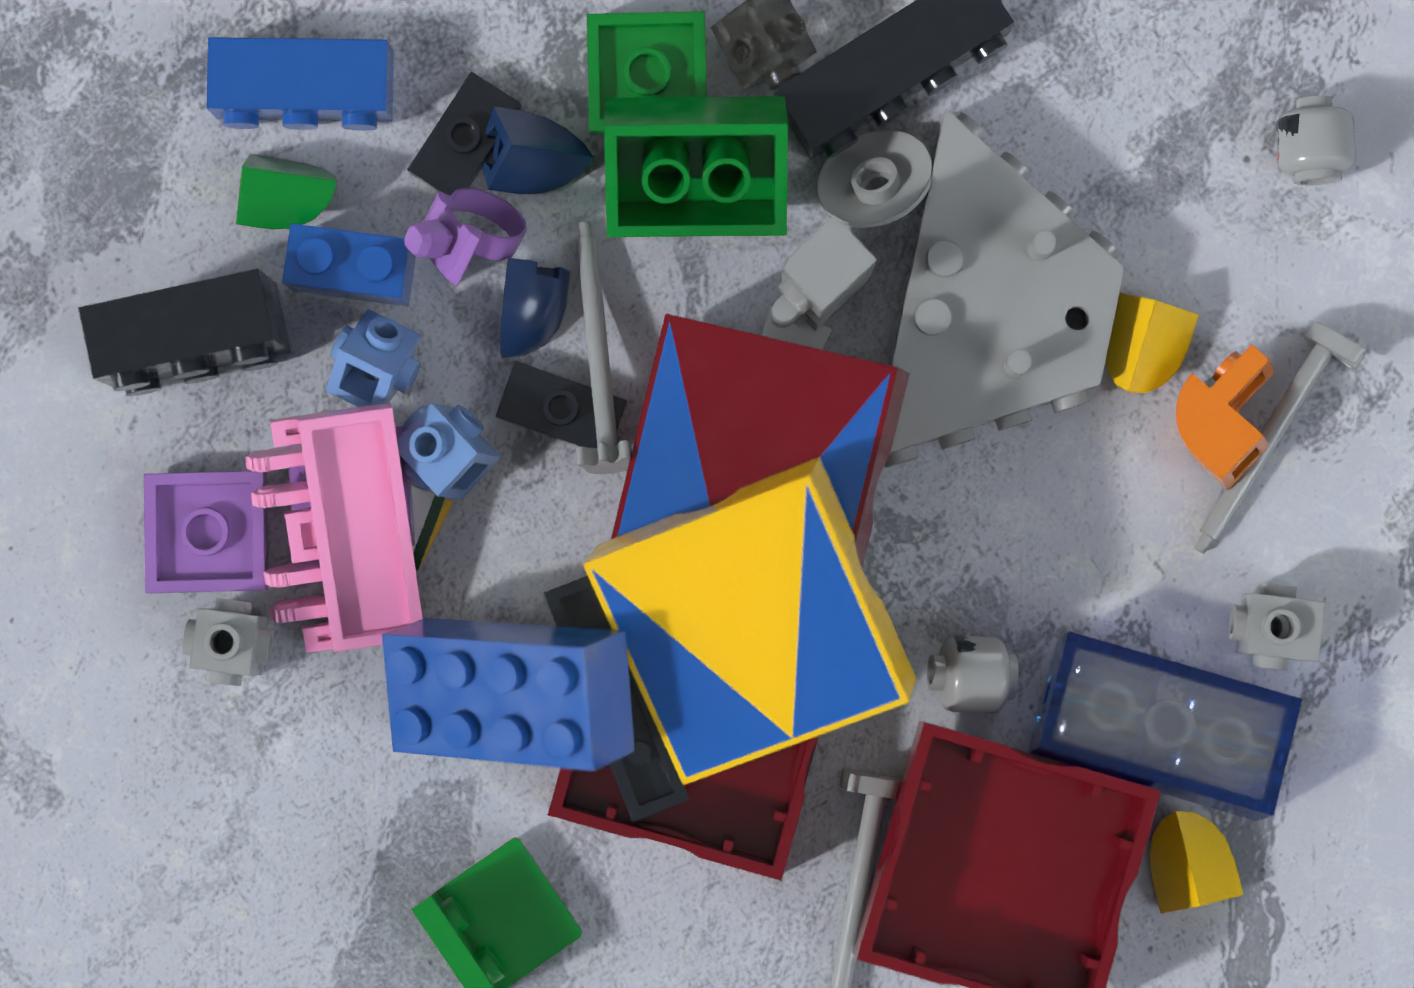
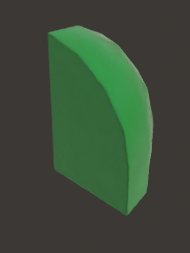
(281, 192)

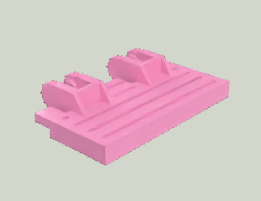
(351, 535)

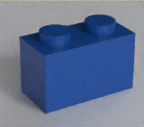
(348, 265)

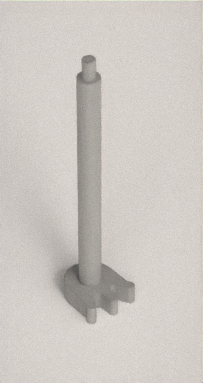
(1326, 345)
(610, 455)
(877, 789)

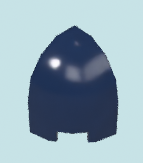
(532, 153)
(531, 306)

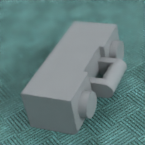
(821, 276)

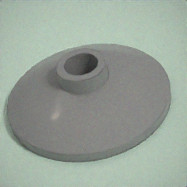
(875, 179)

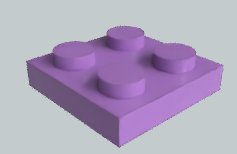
(204, 532)

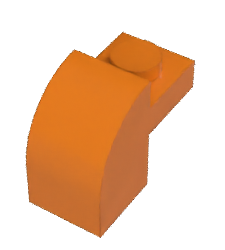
(1210, 417)

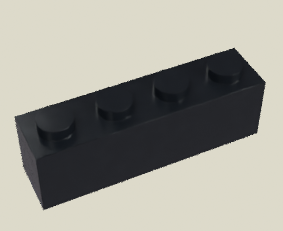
(887, 66)

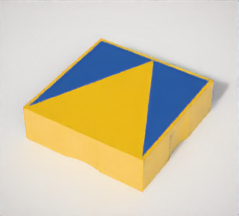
(751, 623)

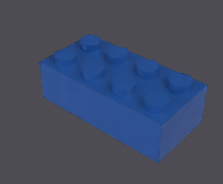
(509, 692)

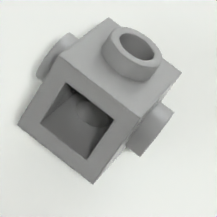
(1297, 622)
(250, 648)

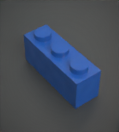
(300, 82)

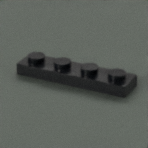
(648, 774)

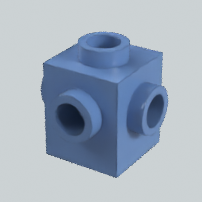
(373, 361)
(445, 450)

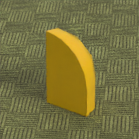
(1147, 342)
(1191, 863)

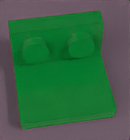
(498, 919)

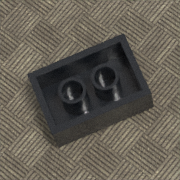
(185, 332)

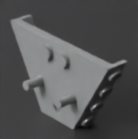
(993, 297)

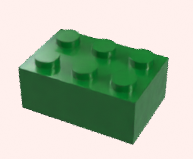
(696, 166)

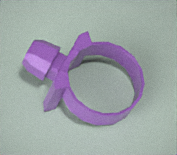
(452, 244)

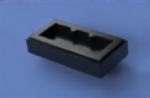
(458, 141)
(552, 405)

